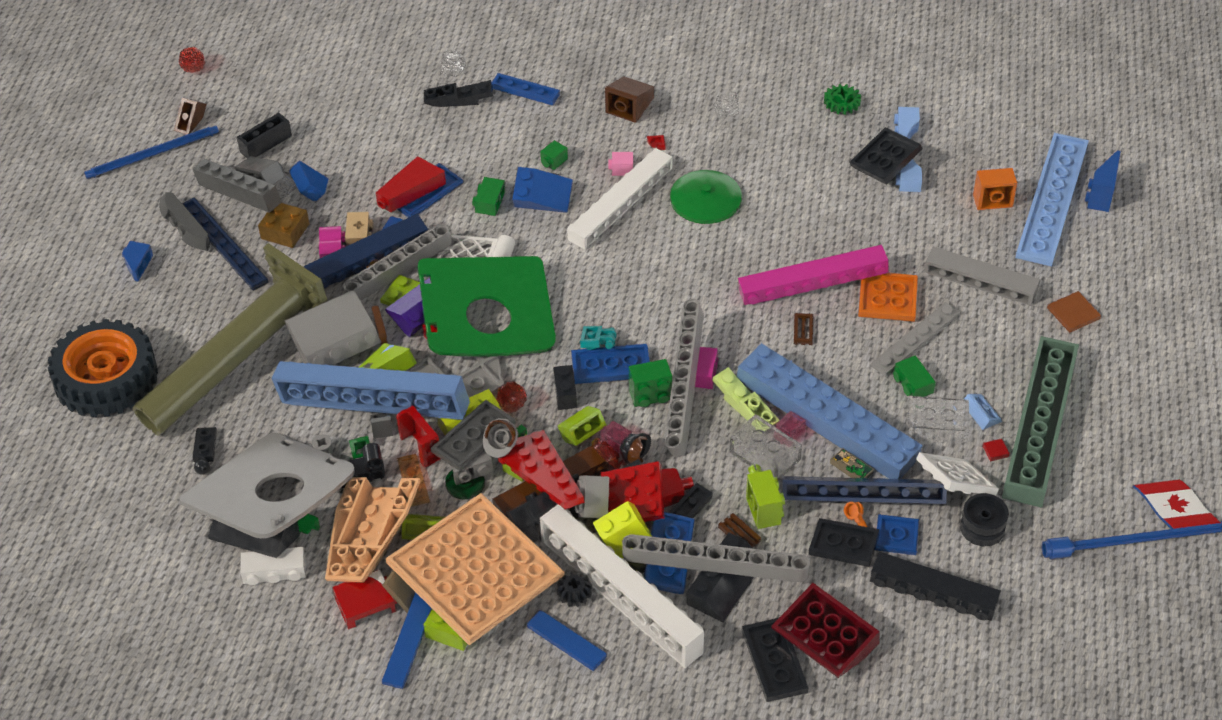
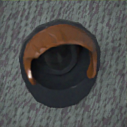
(635, 447)

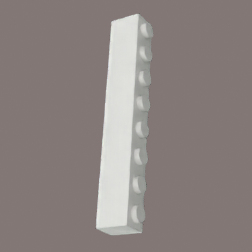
(619, 198)

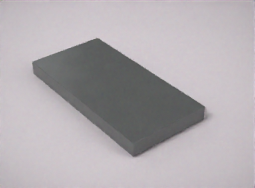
(465, 440)

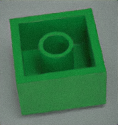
(650, 383)

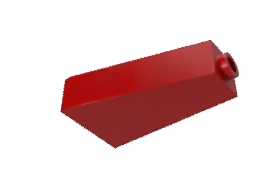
(410, 184)

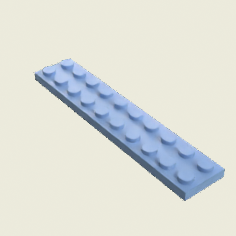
(1052, 199)

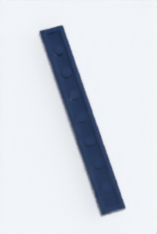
(226, 246)

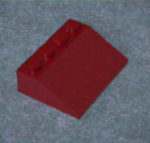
(827, 631)

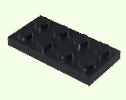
(774, 661)

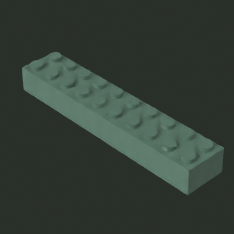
(1040, 422)

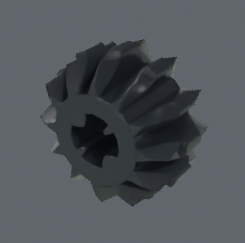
(574, 589)

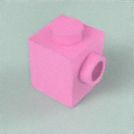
(621, 163)

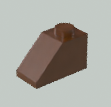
(189, 115)

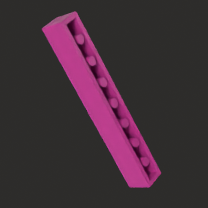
(813, 275)

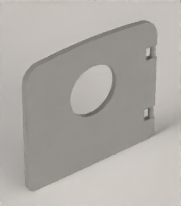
(231, 490)

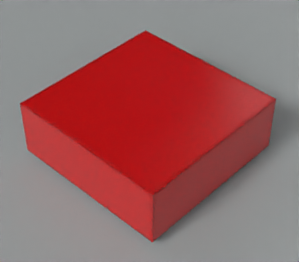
(996, 450)

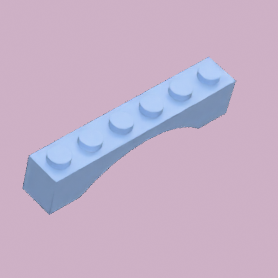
(907, 125)

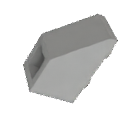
(478, 467)

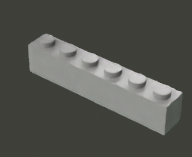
(981, 276)

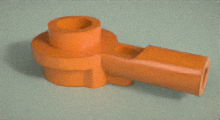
(854, 511)

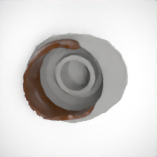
(499, 437)

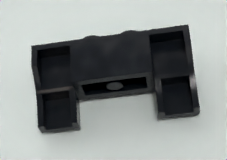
(530, 511)

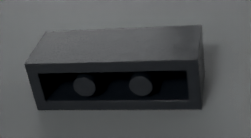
(264, 136)

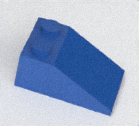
(1103, 184)
(541, 190)

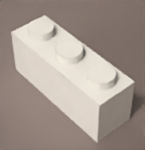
(263, 568)

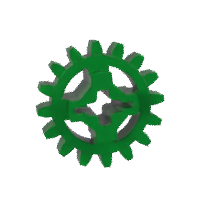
(842, 99)

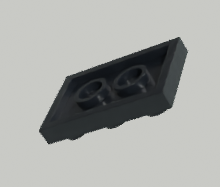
(844, 542)

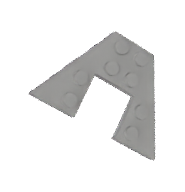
(476, 379)

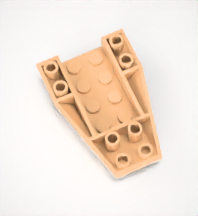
(366, 526)

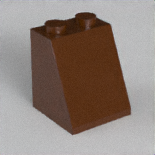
(628, 98)

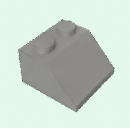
(596, 494)

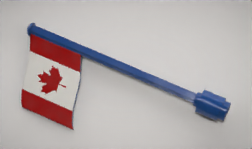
(1172, 503)

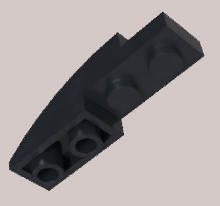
(452, 95)

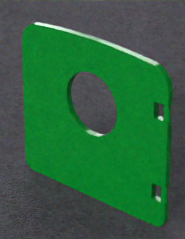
(512, 281)

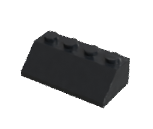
(269, 546)
(719, 592)

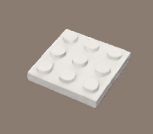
(956, 474)

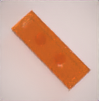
(410, 468)

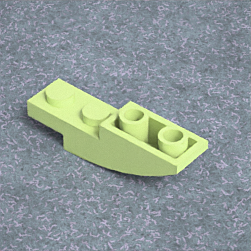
(741, 398)

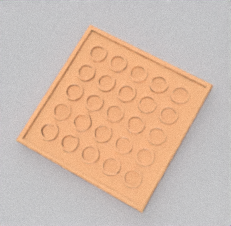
(475, 568)

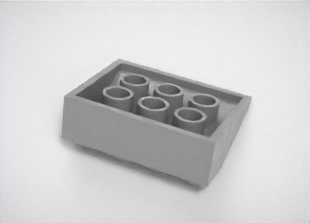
(333, 330)

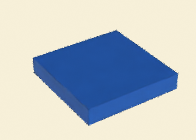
(897, 534)

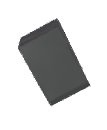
(381, 425)

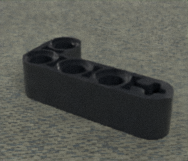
(370, 465)

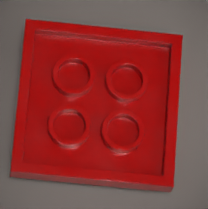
(639, 486)

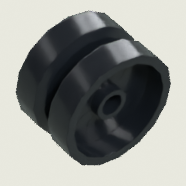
(984, 519)

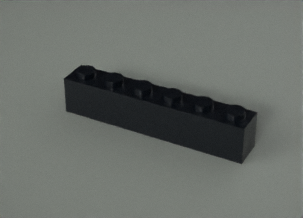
(935, 586)

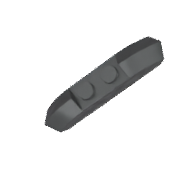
(188, 227)

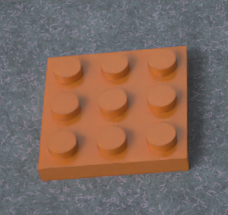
(889, 297)

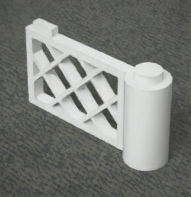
(499, 247)

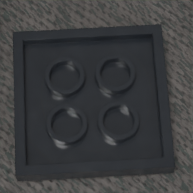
(885, 155)

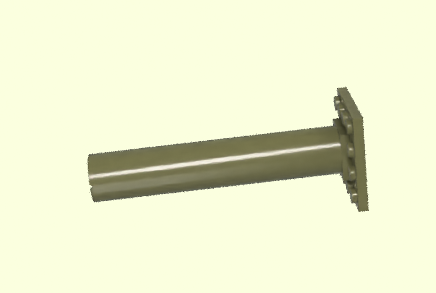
(292, 291)

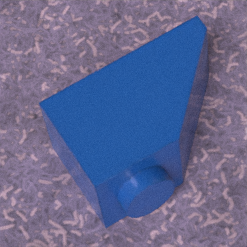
(309, 181)
(137, 258)

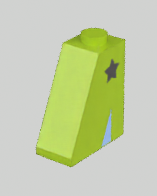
(390, 358)

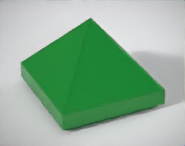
(358, 443)

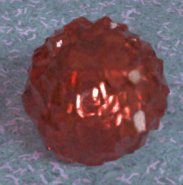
(191, 59)
(511, 396)

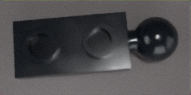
(204, 449)

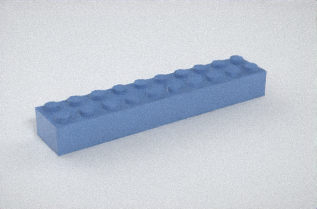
(371, 389)
(829, 412)

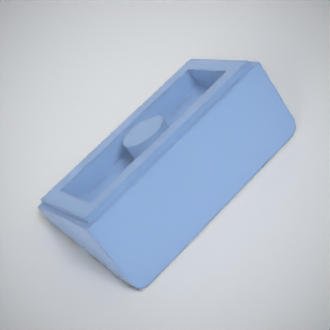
(982, 411)

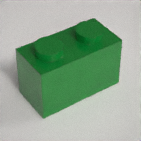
(489, 196)
(914, 377)

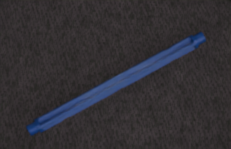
(94, 171)

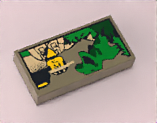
(851, 465)

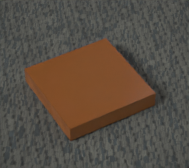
(1074, 311)

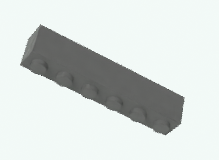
(237, 185)

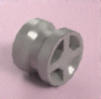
(323, 443)

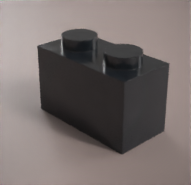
(565, 387)

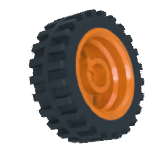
(116, 372)

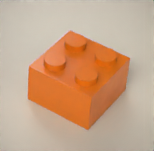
(994, 188)

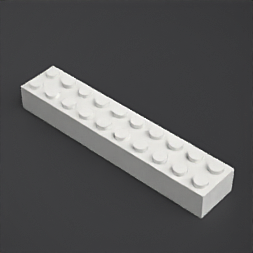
(623, 586)

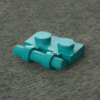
(595, 336)

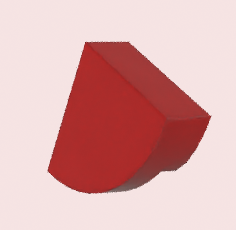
(657, 141)

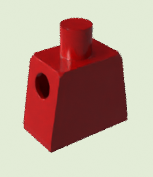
(674, 486)

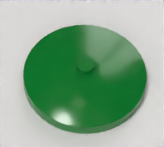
(705, 196)

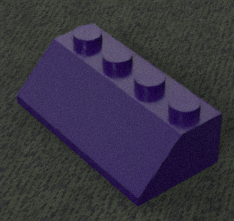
(408, 311)

